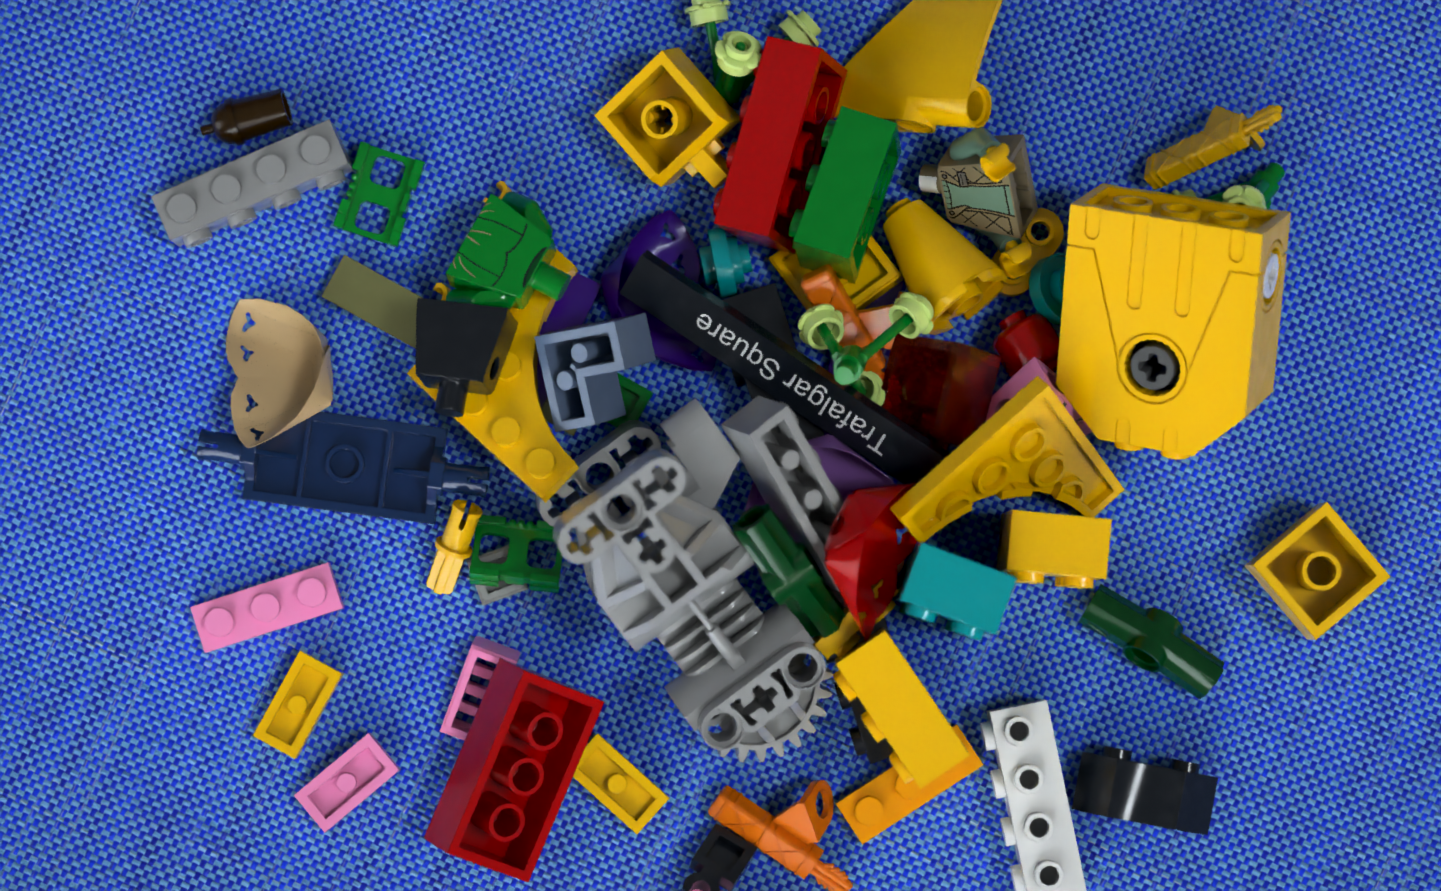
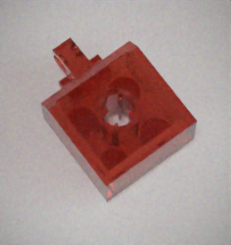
(939, 387)

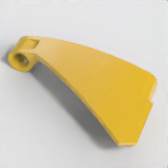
(925, 67)

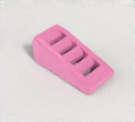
(486, 650)

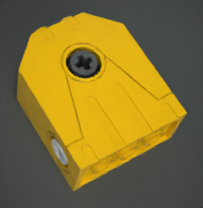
(1169, 315)

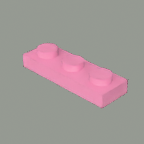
(267, 607)

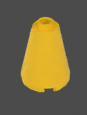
(940, 263)

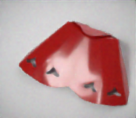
(865, 550)

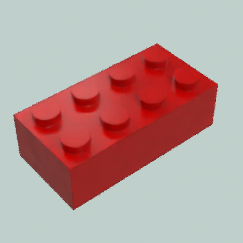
(778, 142)
(513, 770)

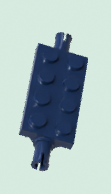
(350, 466)

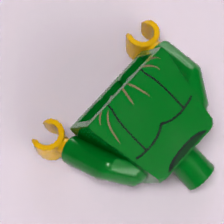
(505, 256)

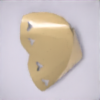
(285, 374)

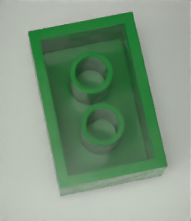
(846, 192)

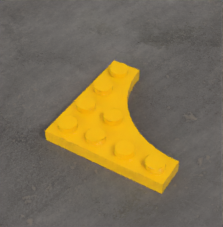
(511, 417)
(1016, 451)

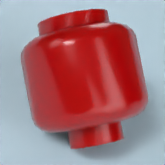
(1026, 338)

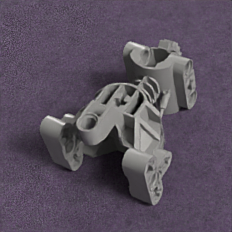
(683, 584)

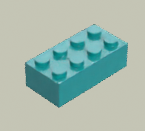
(955, 590)

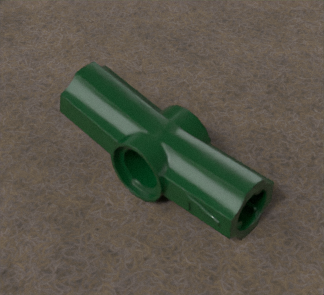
(789, 571)
(1153, 641)

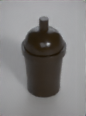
(249, 117)

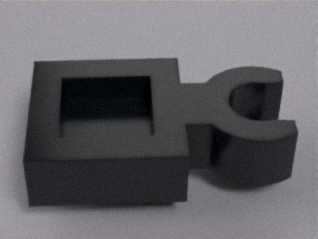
(719, 861)

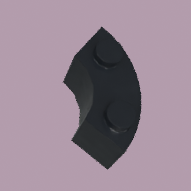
(1145, 792)

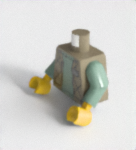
(990, 189)

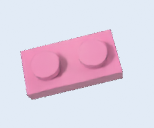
(347, 782)

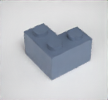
(583, 365)

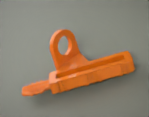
(860, 326)
(788, 835)

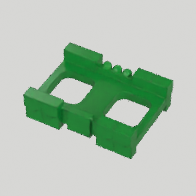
(364, 190)
(515, 568)

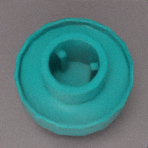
(724, 262)
(1047, 286)

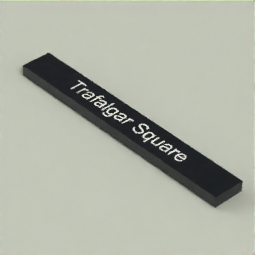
(781, 370)

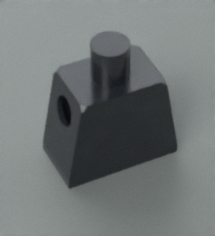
(461, 349)

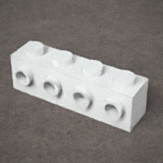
(1034, 798)

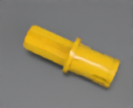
(453, 547)

